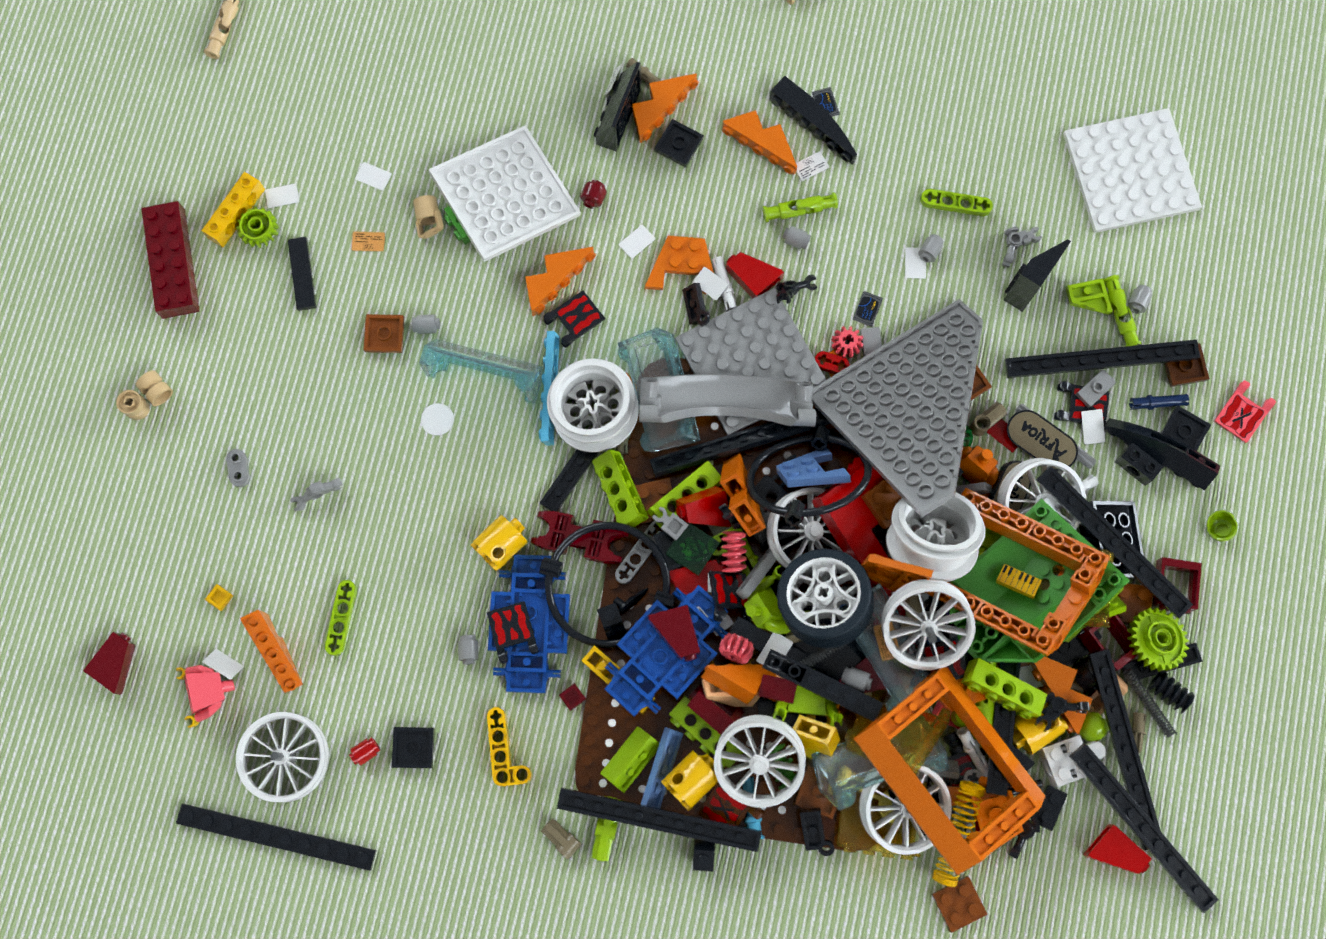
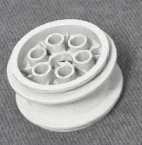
(572, 384)
(951, 536)

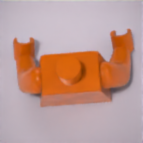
(979, 466)

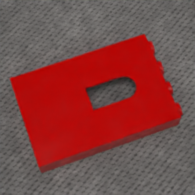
(853, 522)

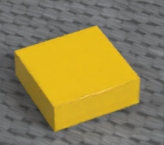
(219, 597)

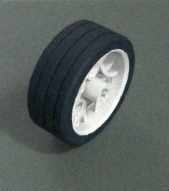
(825, 598)

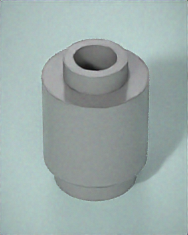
(796, 237)
(931, 248)
(1140, 299)
(425, 324)
(468, 649)
(857, 679)

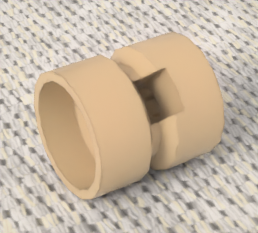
(153, 387)
(133, 404)

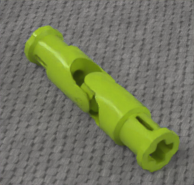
(803, 206)
(1118, 302)

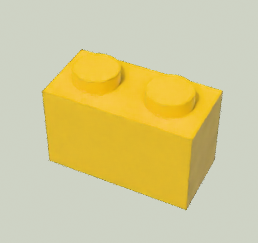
(817, 735)

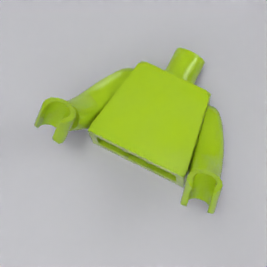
(763, 606)
(810, 704)

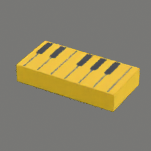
(1018, 581)

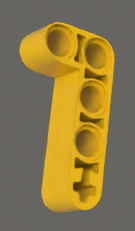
(504, 745)

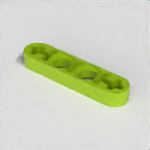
(956, 202)
(338, 617)

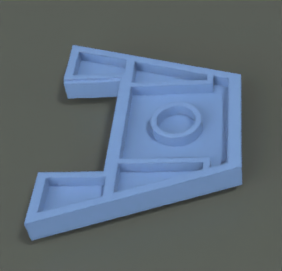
(807, 471)

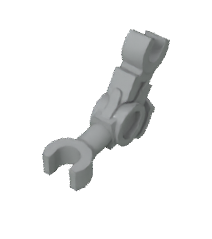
(1017, 239)
(315, 491)

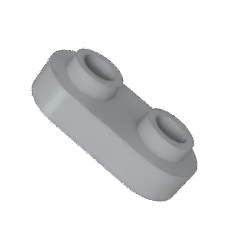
(238, 467)

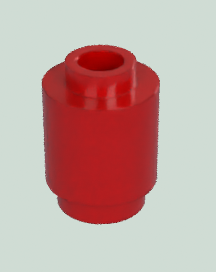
(364, 751)

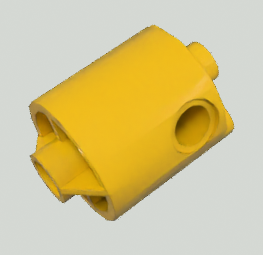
(500, 541)
(1032, 737)
(691, 779)

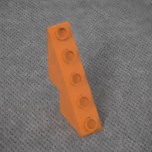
(663, 101)
(766, 142)
(560, 270)
(741, 504)
(272, 649)
(1059, 679)
(737, 680)

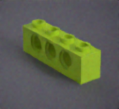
(612, 462)
(705, 473)
(1032, 698)
(693, 732)

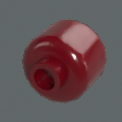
(593, 194)

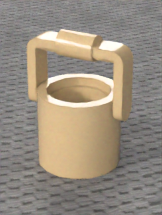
(427, 214)

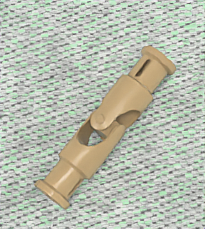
(217, 38)

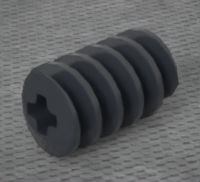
(1171, 691)

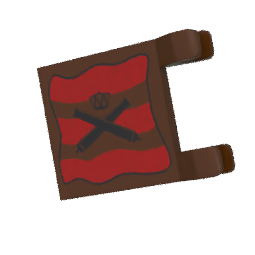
(725, 809)

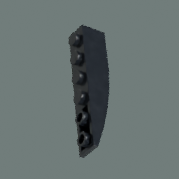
(812, 116)
(1167, 451)
(822, 685)

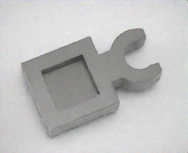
(672, 525)

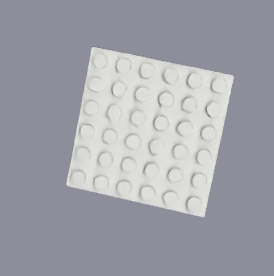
(1132, 170)
(504, 193)

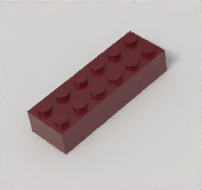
(170, 260)

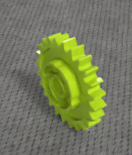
(1171, 645)

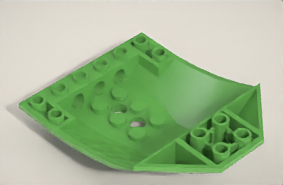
(981, 581)

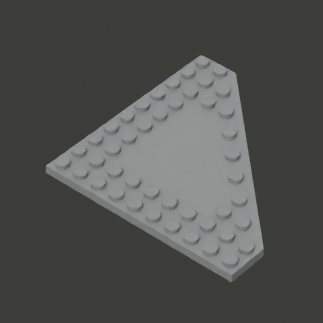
(911, 405)

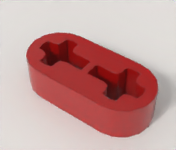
(833, 359)

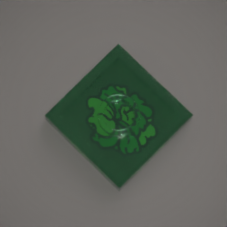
(693, 549)

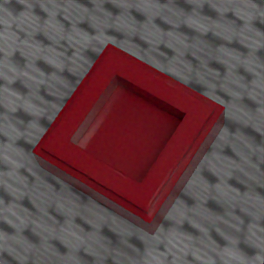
(572, 697)

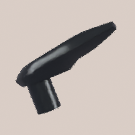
(633, 600)

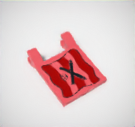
(1242, 415)

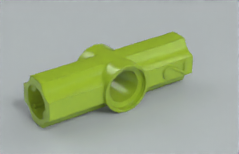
(605, 834)

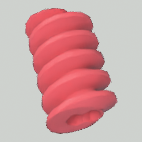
(734, 551)

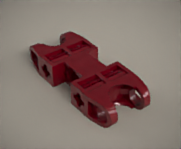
(594, 543)

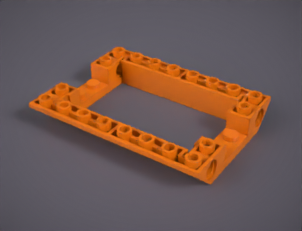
(1085, 560)
(955, 850)

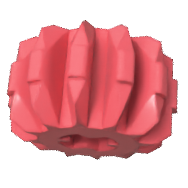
(854, 342)
(736, 648)

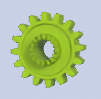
(252, 219)

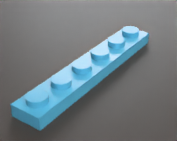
(550, 362)

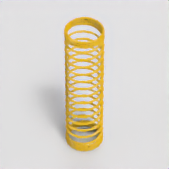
(968, 788)

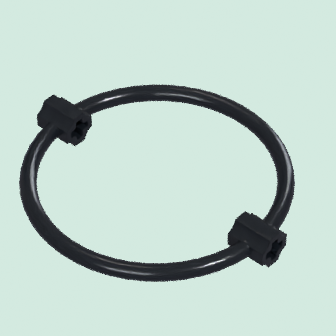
(797, 510)
(553, 568)

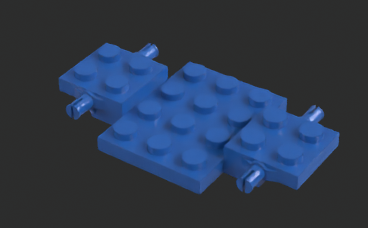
(654, 663)
(525, 670)

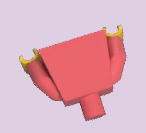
(204, 691)

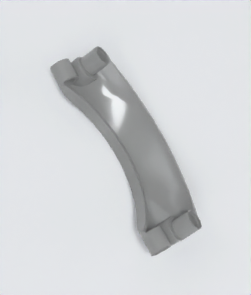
(757, 397)

